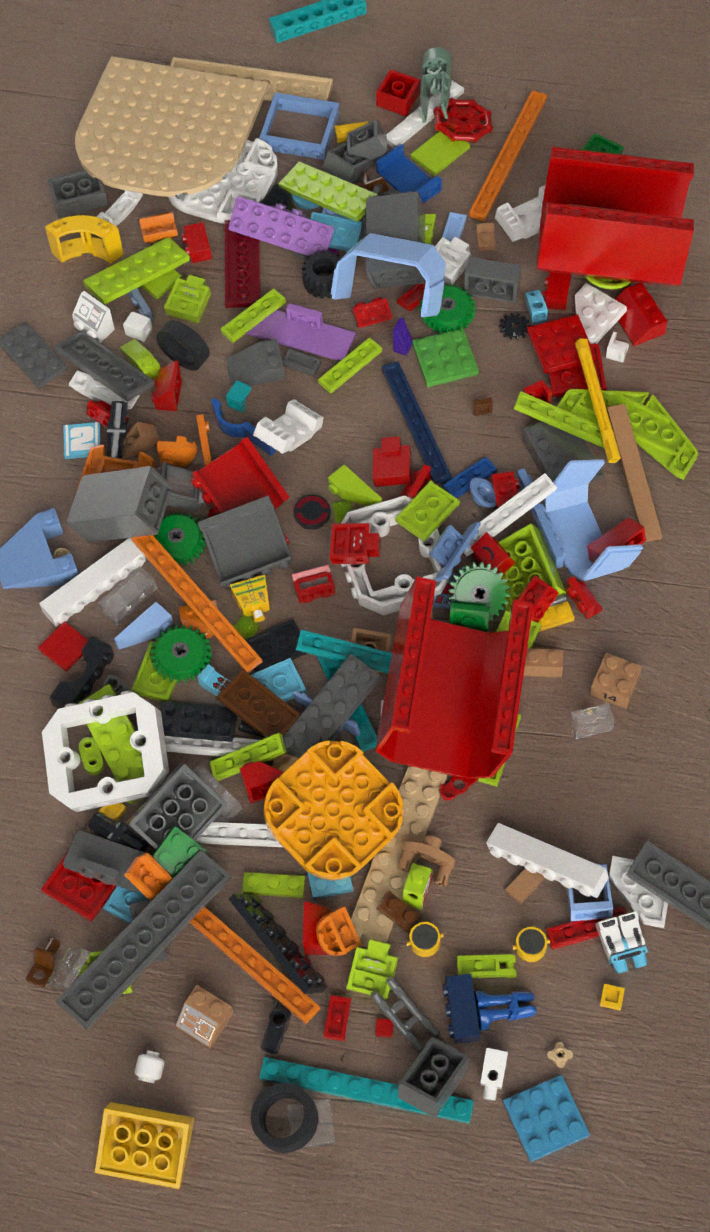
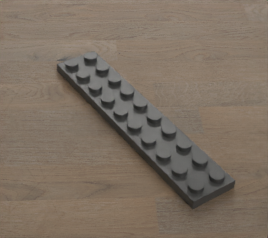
(143, 940)

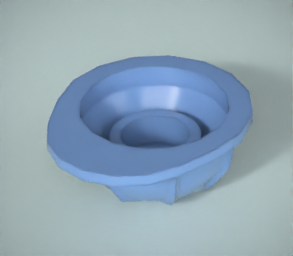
(482, 492)

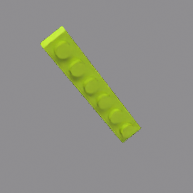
(558, 418)

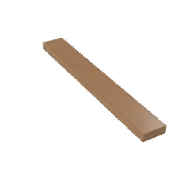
(634, 472)

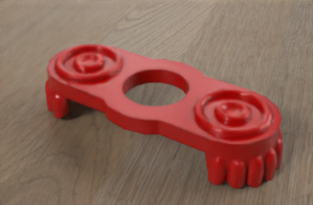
(449, 792)

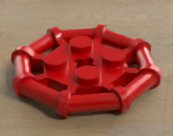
(463, 130)

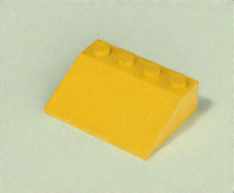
(144, 1145)

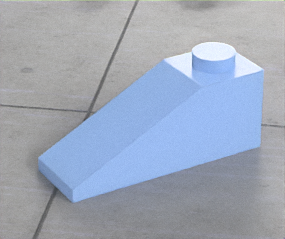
(145, 627)

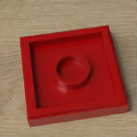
(64, 646)

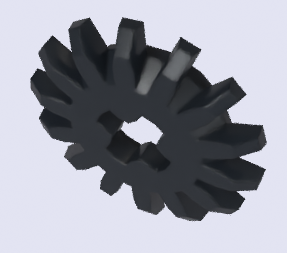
(512, 332)

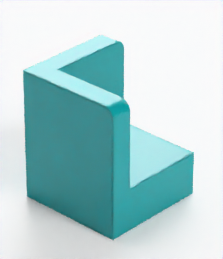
(236, 396)

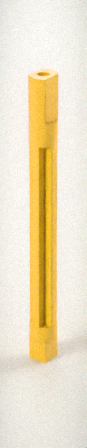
(598, 401)

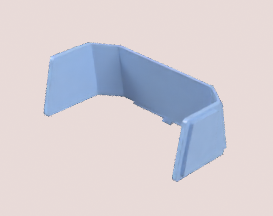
(399, 251)
(577, 526)

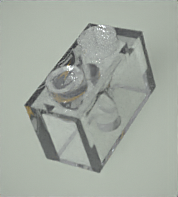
(592, 721)

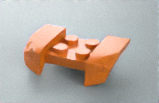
(98, 462)

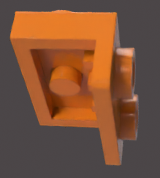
(158, 227)
(148, 876)

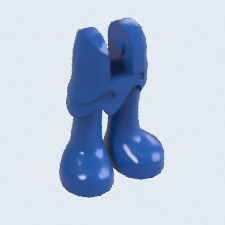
(513, 1012)

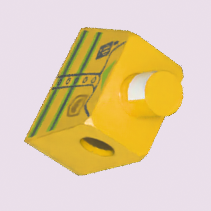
(252, 597)

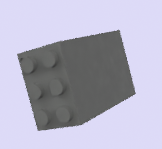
(395, 217)
(119, 504)

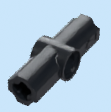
(117, 429)
(116, 832)
(275, 1032)

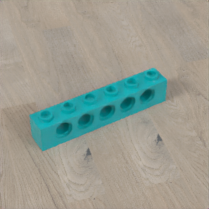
(314, 17)

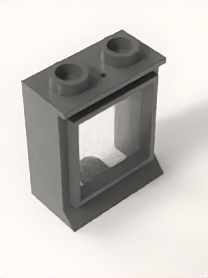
(183, 493)

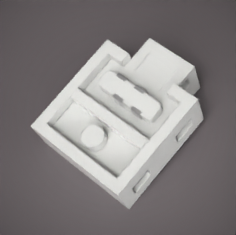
(455, 256)

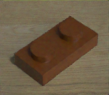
(398, 911)

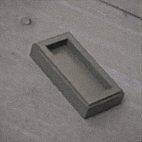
(302, 362)

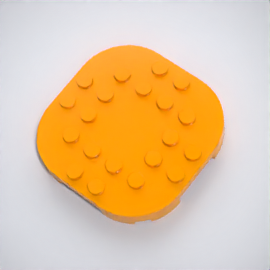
(333, 810)

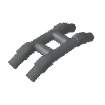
(404, 1028)

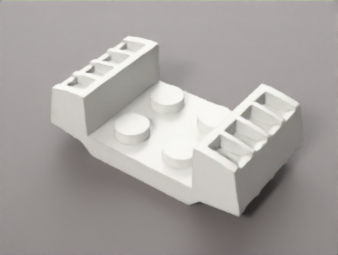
(522, 220)
(290, 429)

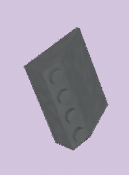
(554, 448)
(179, 802)

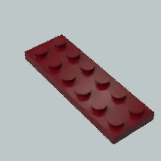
(241, 269)

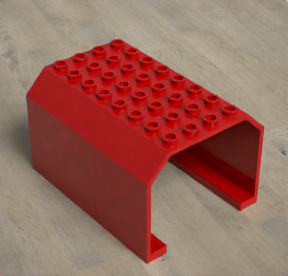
(638, 244)
(452, 690)

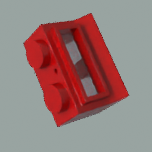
(313, 584)

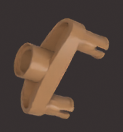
(431, 852)

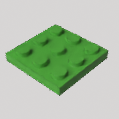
(445, 357)

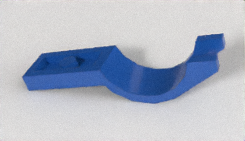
(239, 430)

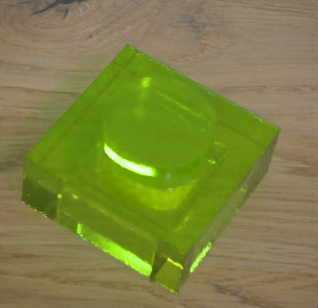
(340, 510)
(246, 627)

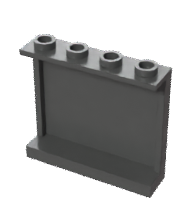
(246, 542)

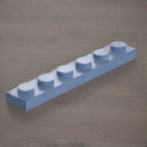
(543, 523)

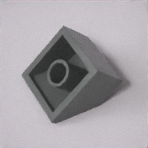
(367, 141)

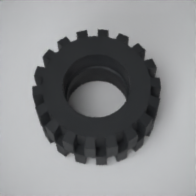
(313, 266)

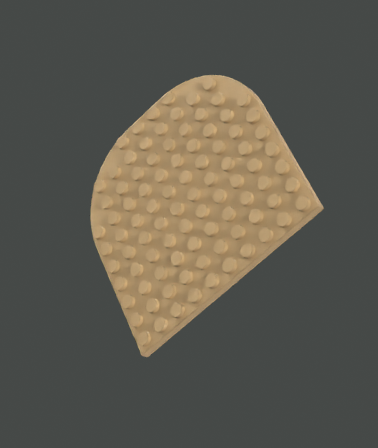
(165, 127)

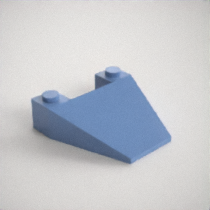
(27, 558)

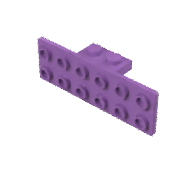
(280, 226)
(305, 331)

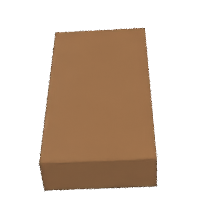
(524, 885)

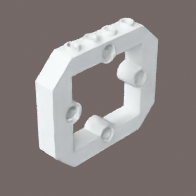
(390, 598)
(57, 748)

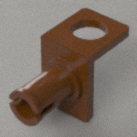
(368, 185)
(43, 962)

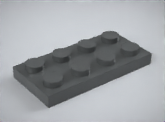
(32, 355)

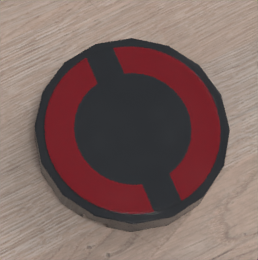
(312, 512)

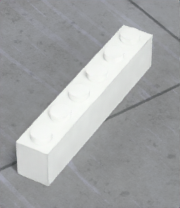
(92, 582)
(547, 860)

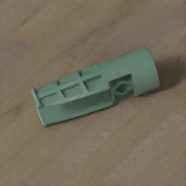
(435, 74)

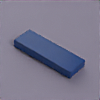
(461, 483)

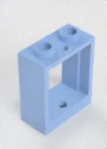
(591, 910)

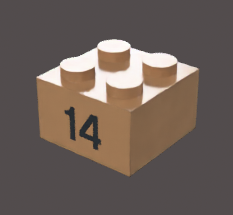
(616, 680)

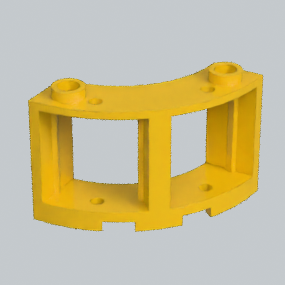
(85, 244)

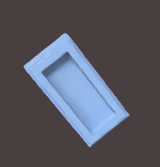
(454, 226)

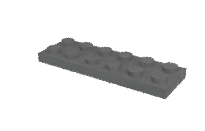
(104, 366)
(331, 706)
(672, 883)

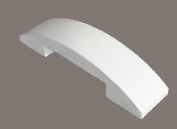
(121, 207)
(95, 390)

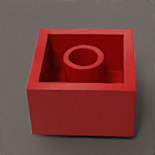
(398, 92)

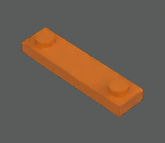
(203, 427)

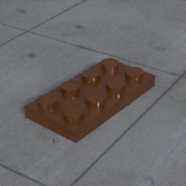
(258, 705)

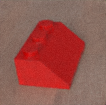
(643, 317)

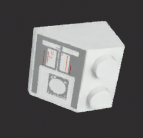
(92, 317)

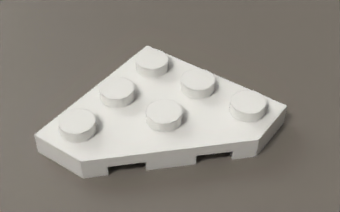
(597, 312)
(649, 907)

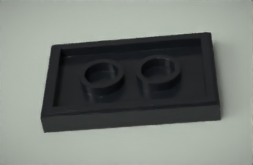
(276, 644)

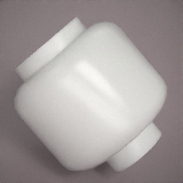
(149, 1067)

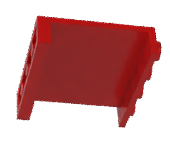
(238, 479)

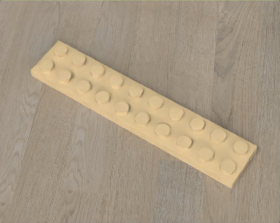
(278, 82)
(420, 799)

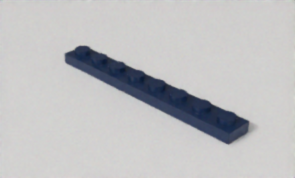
(416, 422)

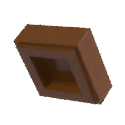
(482, 406)

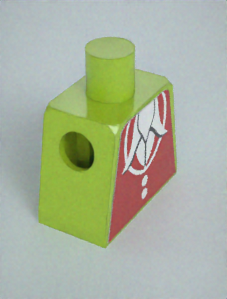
(417, 883)

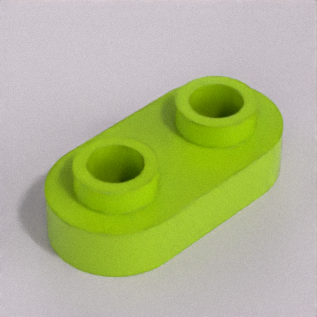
(91, 754)

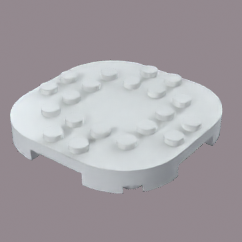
(249, 179)

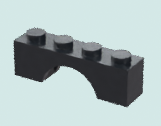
(97, 656)

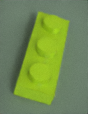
(273, 885)

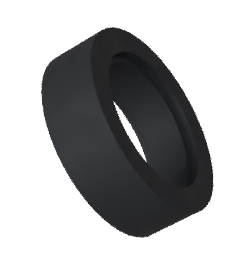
(197, 348)
(302, 1135)

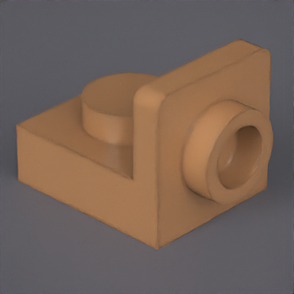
(485, 237)

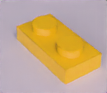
(342, 130)
(556, 616)

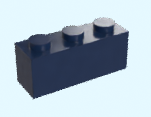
(461, 1009)

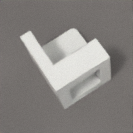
(137, 326)
(616, 349)

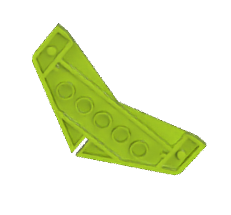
(650, 423)

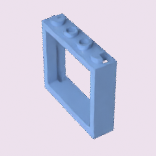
(306, 106)

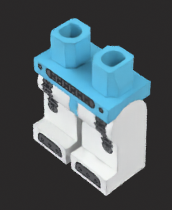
(623, 940)

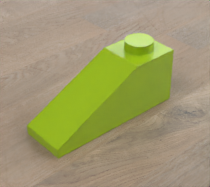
(141, 358)
(351, 487)

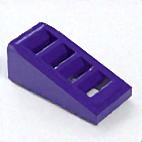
(401, 338)

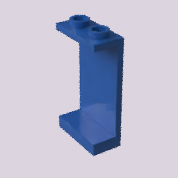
(406, 176)

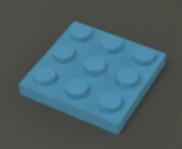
(546, 1118)

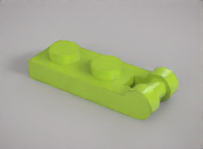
(487, 966)

